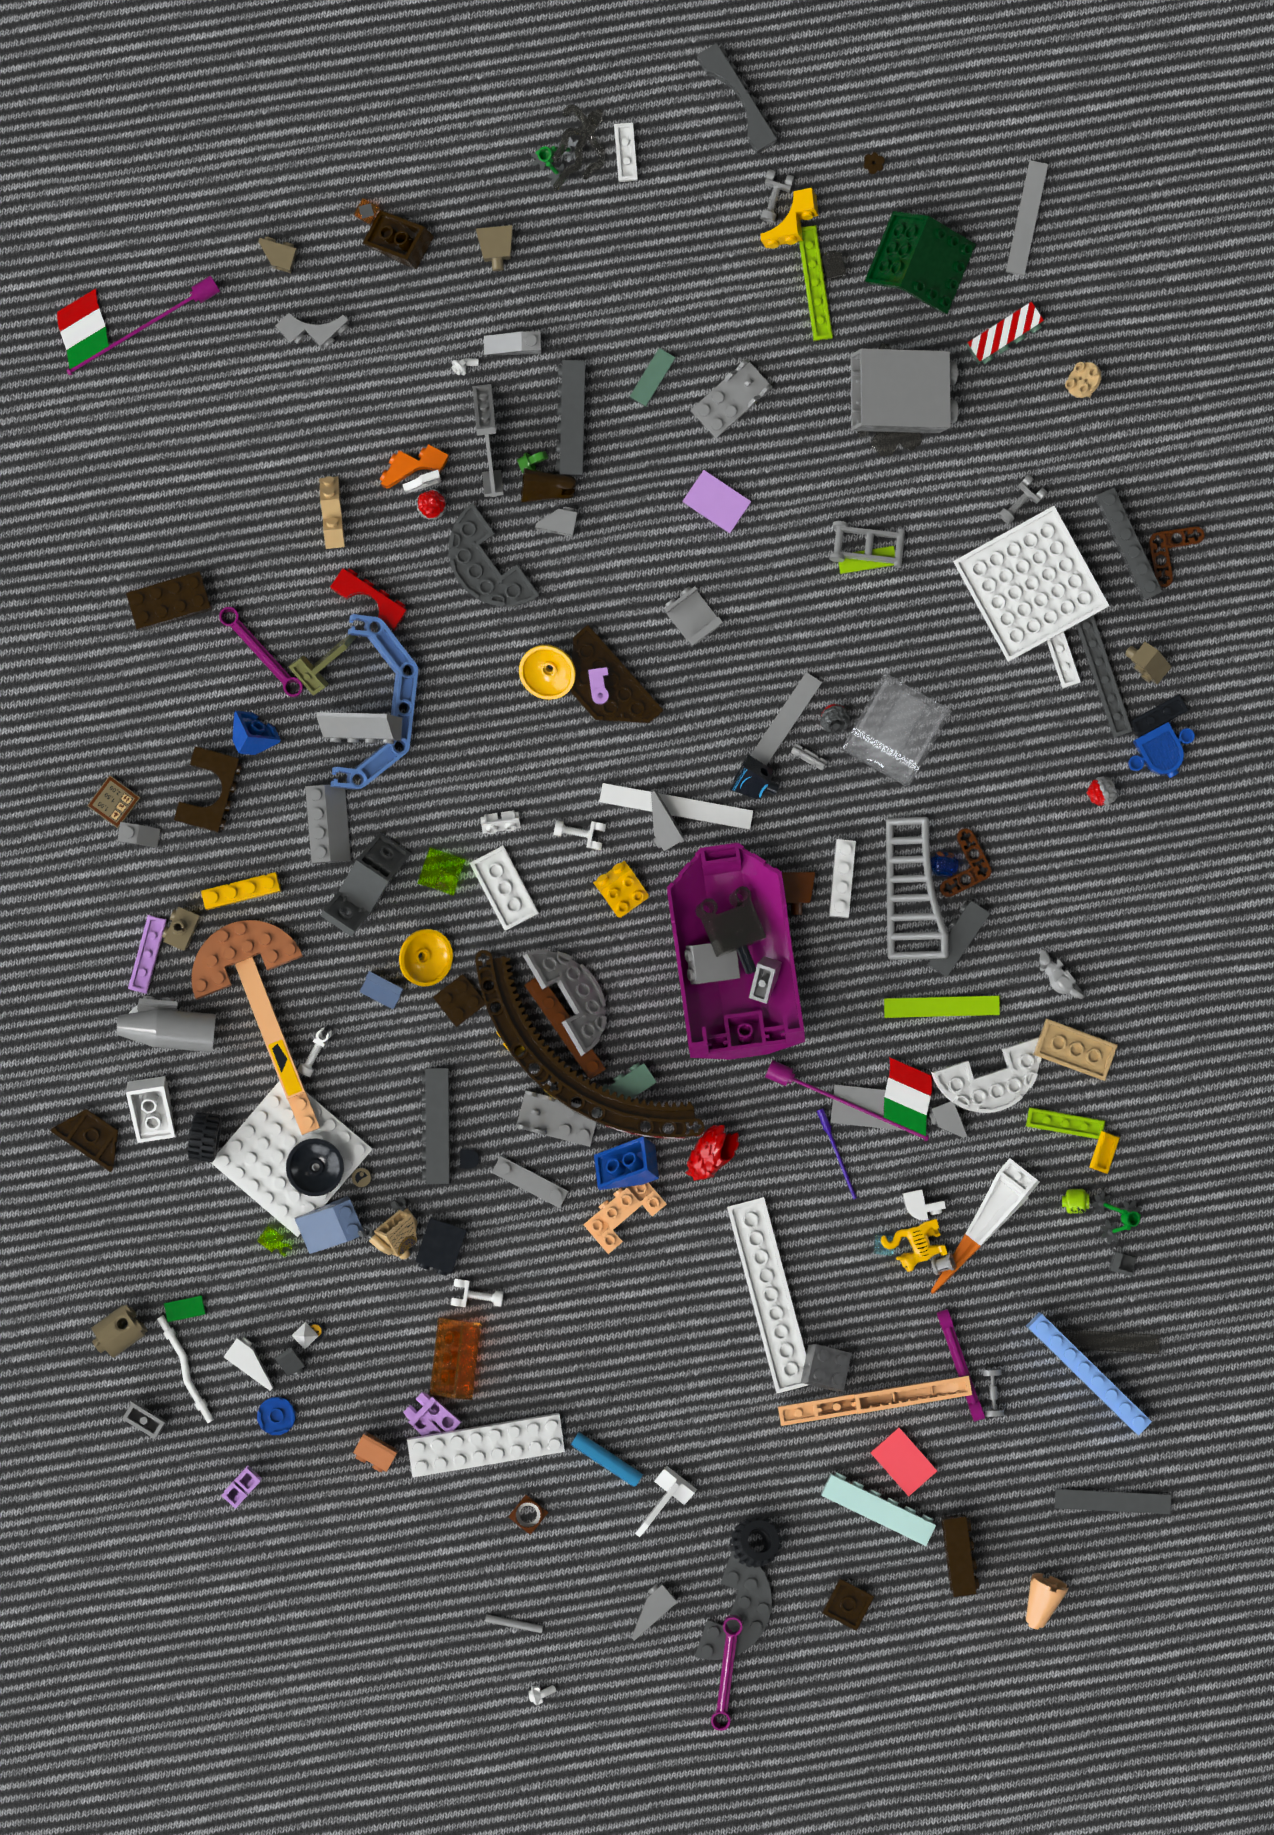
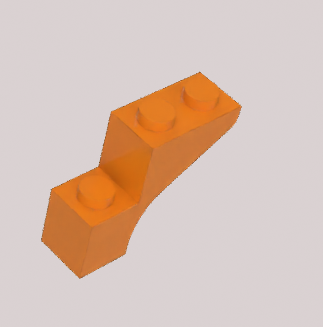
(405, 465)

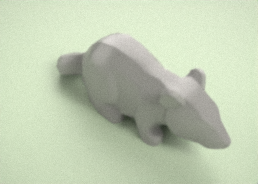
(1060, 980)

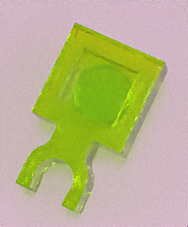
(272, 1239)

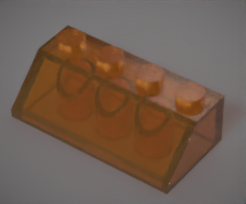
(455, 1358)

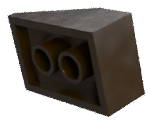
(398, 239)

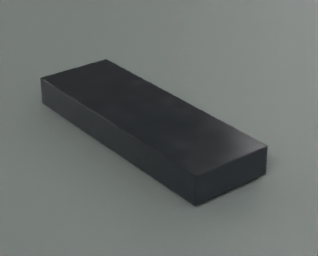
(1158, 716)

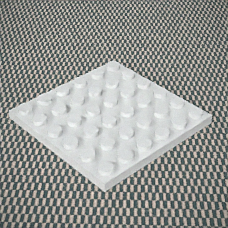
(1031, 583)
(259, 1153)

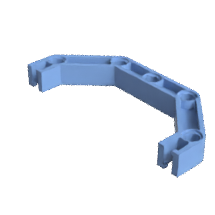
(403, 692)

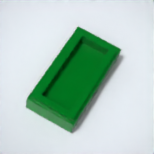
(184, 1308)

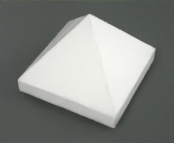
(305, 1335)

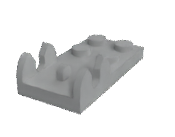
(731, 398)
(551, 1118)

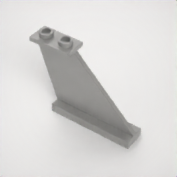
(484, 426)

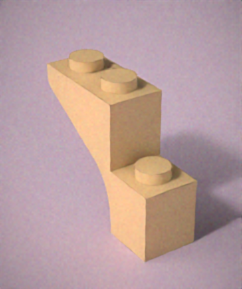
(331, 512)

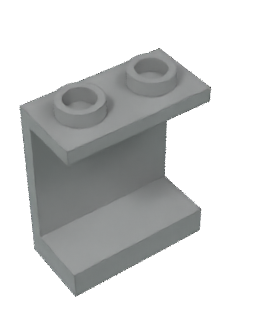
(692, 616)
(706, 967)

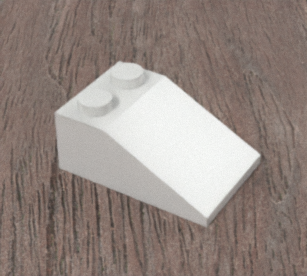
(150, 1109)

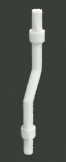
(200, 1403)

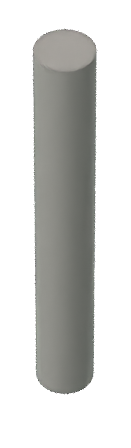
(513, 1623)

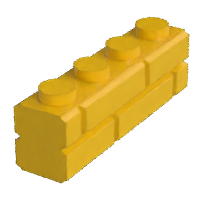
(241, 891)

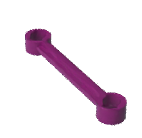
(261, 652)
(959, 1362)
(726, 1672)

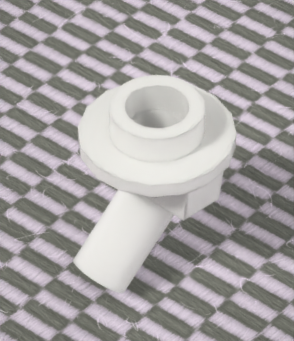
(459, 366)
(536, 1694)

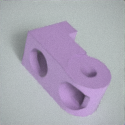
(599, 693)

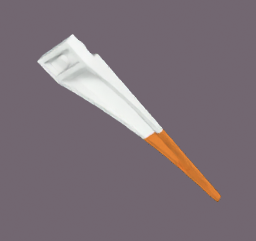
(1004, 1197)

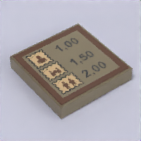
(113, 801)

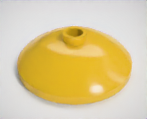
(540, 679)
(435, 958)

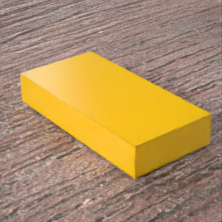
(1104, 1152)

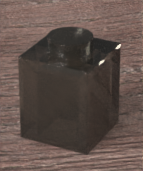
(833, 265)

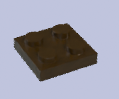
(459, 1000)
(848, 1604)

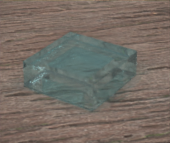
(879, 1248)

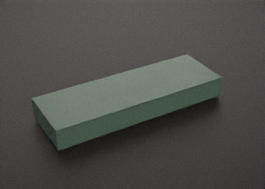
(652, 377)

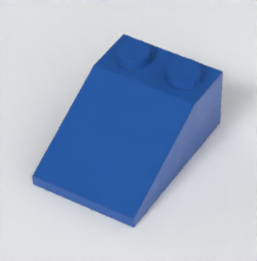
(627, 1165)

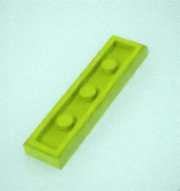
(1064, 1123)

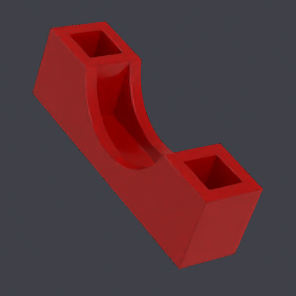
(349, 585)

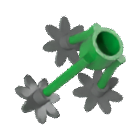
(544, 156)
(1129, 1216)

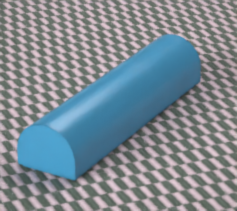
(606, 1459)

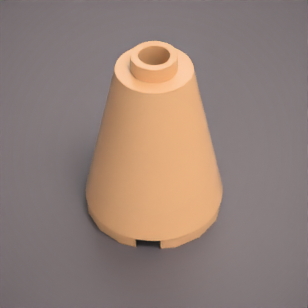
(1043, 1599)

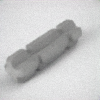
(809, 756)

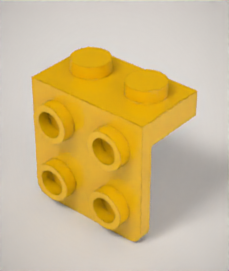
(621, 889)

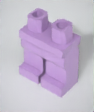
(429, 1414)
(241, 1486)

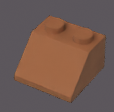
(375, 1452)

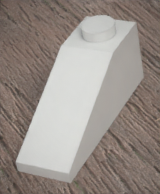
(247, 1360)

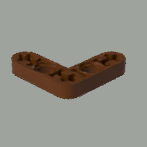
(1168, 544)
(972, 871)

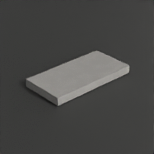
(864, 1097)

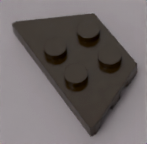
(91, 1137)

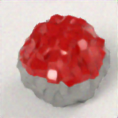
(431, 504)
(1102, 791)

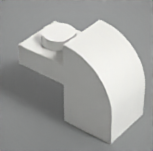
(916, 1205)

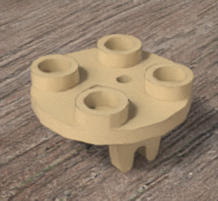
(1083, 379)

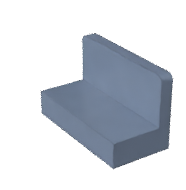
(381, 990)

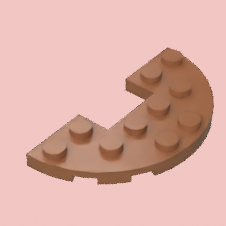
(235, 944)

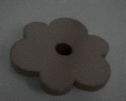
(879, 161)

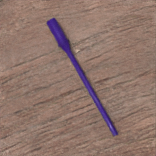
(827, 1128)

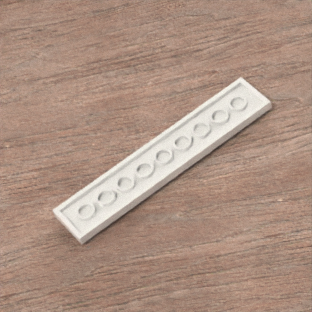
(769, 1293)

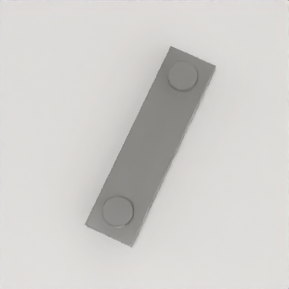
(530, 1181)

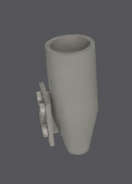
(163, 1026)

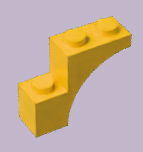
(789, 230)

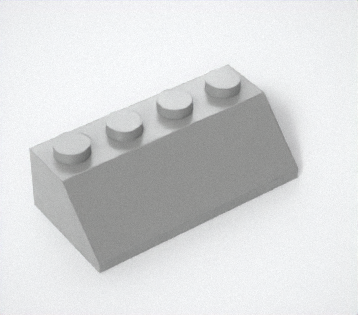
(360, 727)
(328, 824)

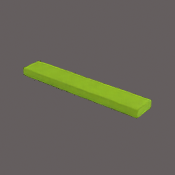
(815, 284)
(941, 1006)

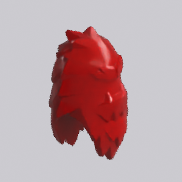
(711, 1153)

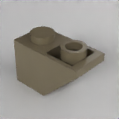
(279, 255)

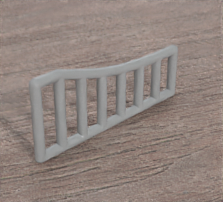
(930, 896)

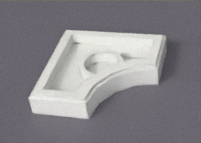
(422, 482)

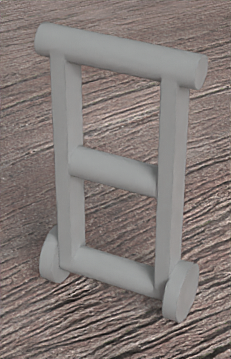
(840, 556)

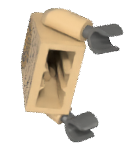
(396, 1233)

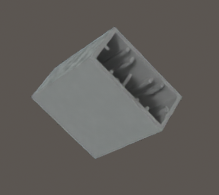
(902, 391)

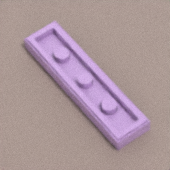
(147, 954)

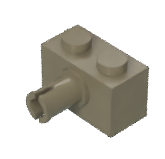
(1148, 662)
(181, 928)

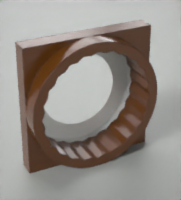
(515, 1514)

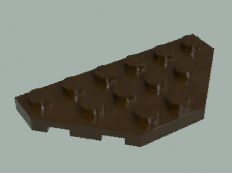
(627, 697)

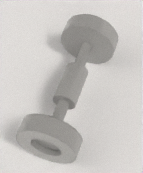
(993, 1393)

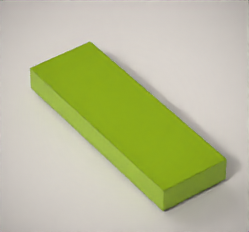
(855, 565)

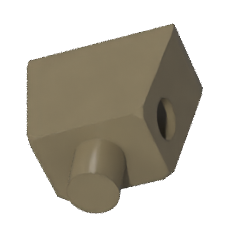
(495, 244)

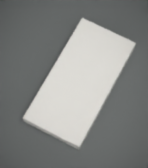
(504, 888)

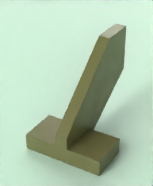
(309, 673)

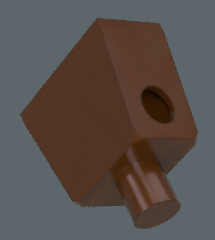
(798, 889)

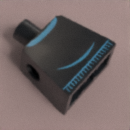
(754, 779)

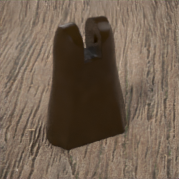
(546, 486)

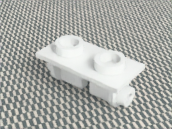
(509, 822)

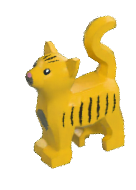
(919, 1242)

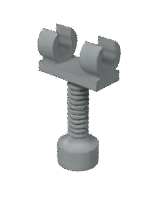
(768, 214)
(1007, 515)

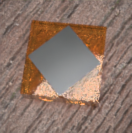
(366, 211)

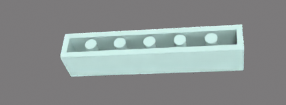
(878, 1509)

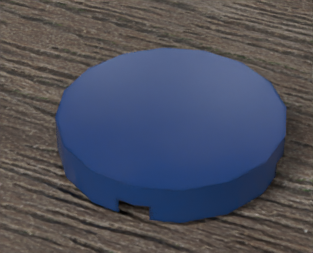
(276, 1416)

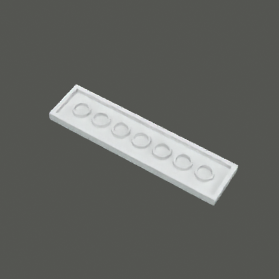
(485, 1445)

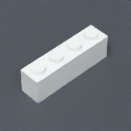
(842, 878)

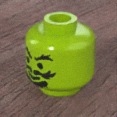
(1075, 1201)

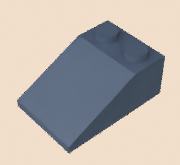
(329, 1225)

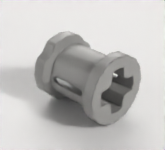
(943, 1264)

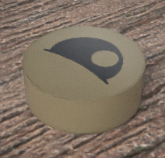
(361, 1177)

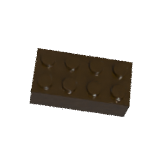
(169, 601)
(958, 1555)

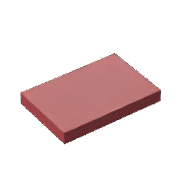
(903, 1461)

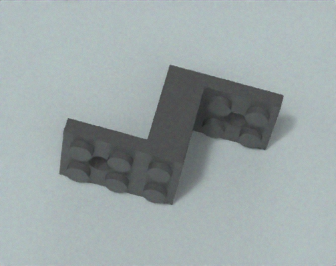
(365, 884)

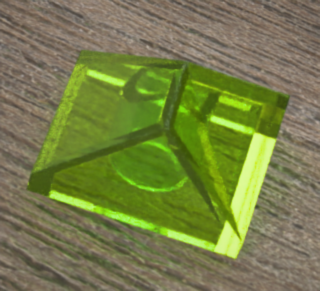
(441, 871)

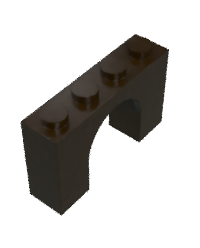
(211, 817)

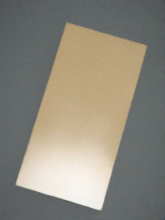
(1075, 1049)

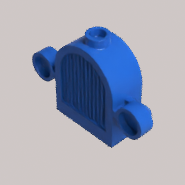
(1161, 750)

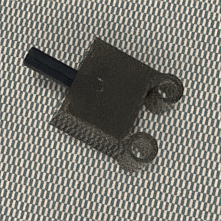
(733, 928)

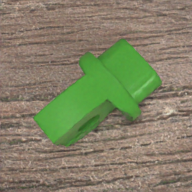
(529, 461)

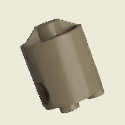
(113, 1335)

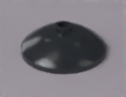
(300, 1165)

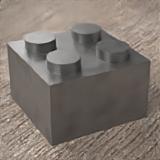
(826, 1367)

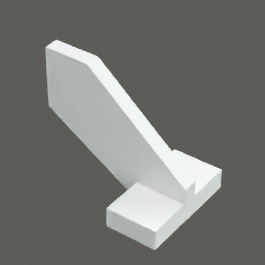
(675, 1487)

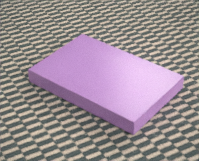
(716, 501)

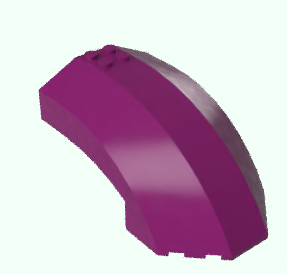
(720, 1014)

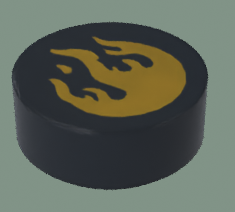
(318, 1328)

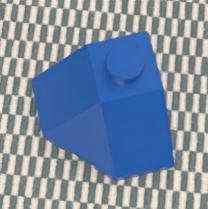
(251, 735)

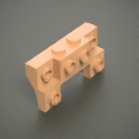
(620, 1208)

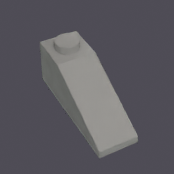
(513, 343)
(665, 828)
(655, 1606)

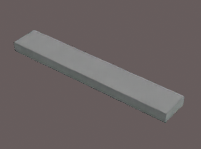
(1026, 218)
(786, 718)

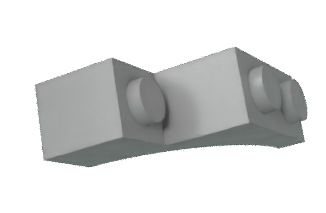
(322, 335)

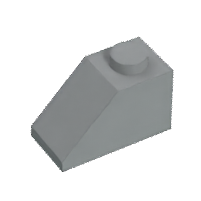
(559, 522)
(138, 835)
(765, 979)
(948, 1119)

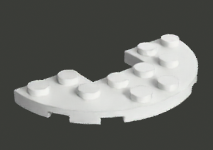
(993, 1090)

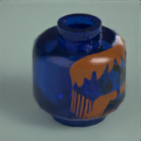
(944, 864)

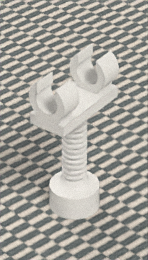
(560, 828)
(320, 1040)
(496, 1298)

